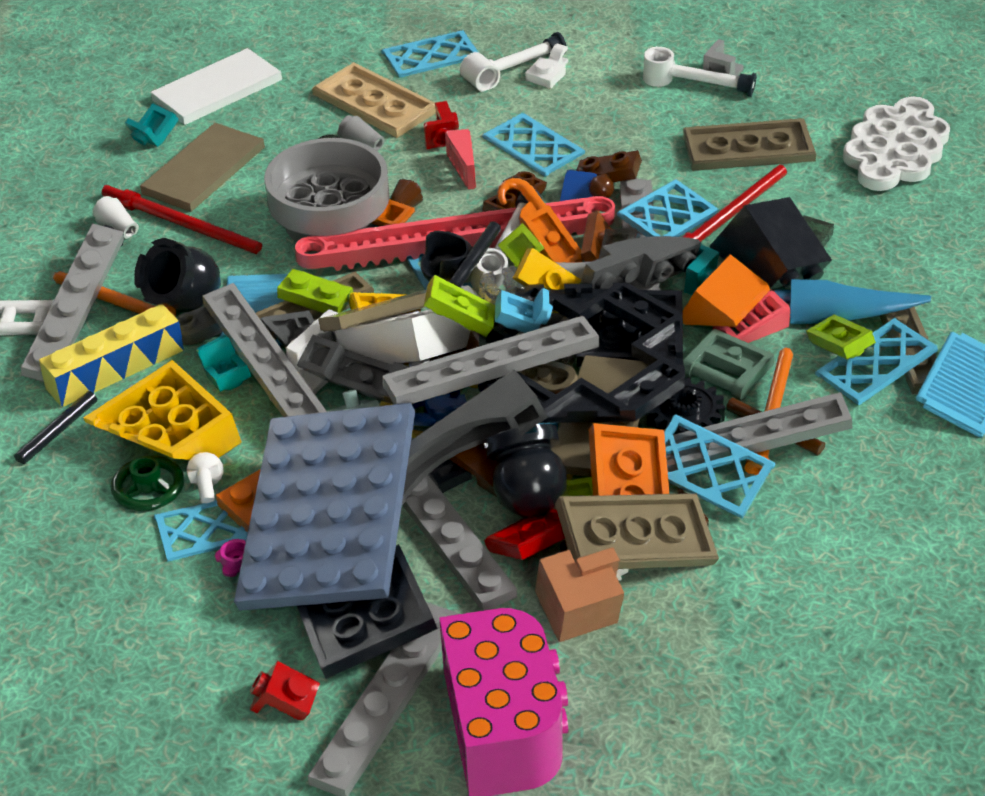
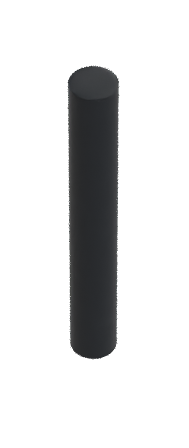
(475, 254)
(56, 427)

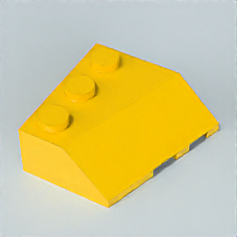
(169, 416)

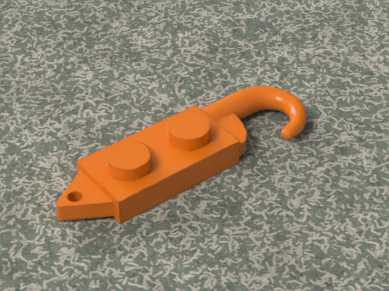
(543, 223)

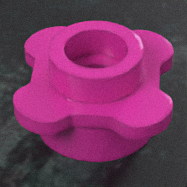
(231, 556)

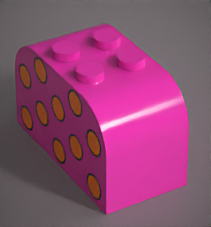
(504, 699)

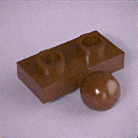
(610, 169)

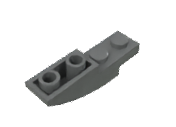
(641, 259)

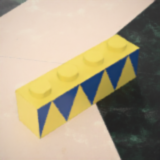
(111, 355)

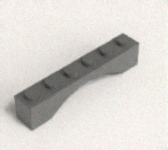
(496, 409)

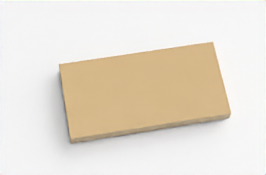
(375, 99)

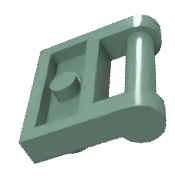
(731, 356)

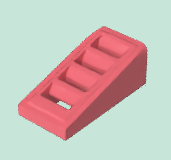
(461, 155)
(774, 315)

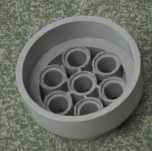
(326, 187)

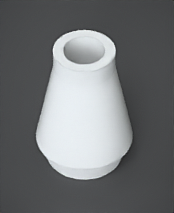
(112, 213)

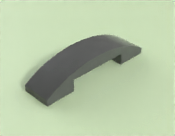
(346, 368)

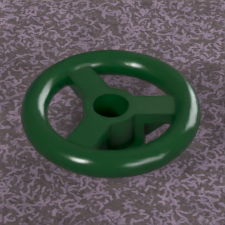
(146, 479)

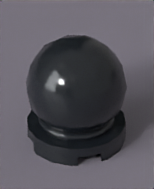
(176, 275)
(527, 470)

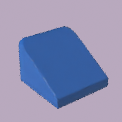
(576, 185)

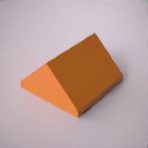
(725, 296)

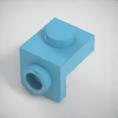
(522, 313)

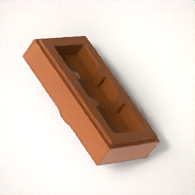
(593, 236)

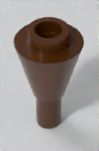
(407, 193)

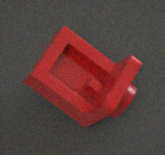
(435, 130)
(284, 690)

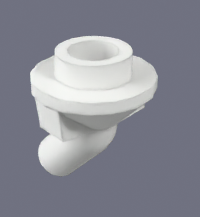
(205, 471)

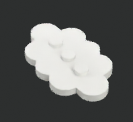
(896, 143)

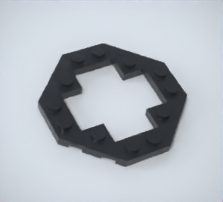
(658, 348)

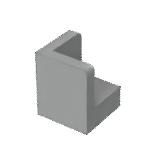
(717, 61)

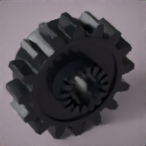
(691, 403)

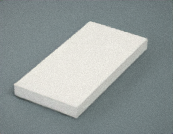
(216, 86)

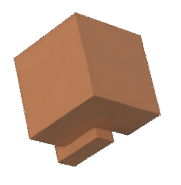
(579, 594)

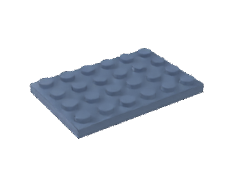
(327, 508)

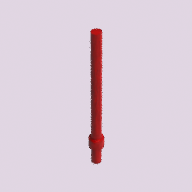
(133, 200)
(737, 204)

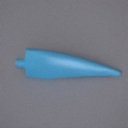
(819, 299)

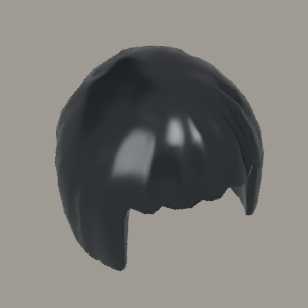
(443, 254)

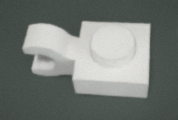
(548, 71)

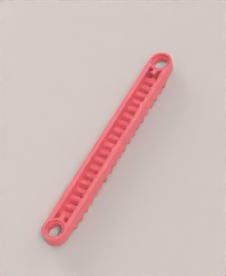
(410, 237)

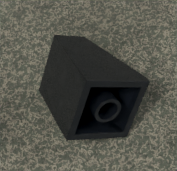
(773, 243)

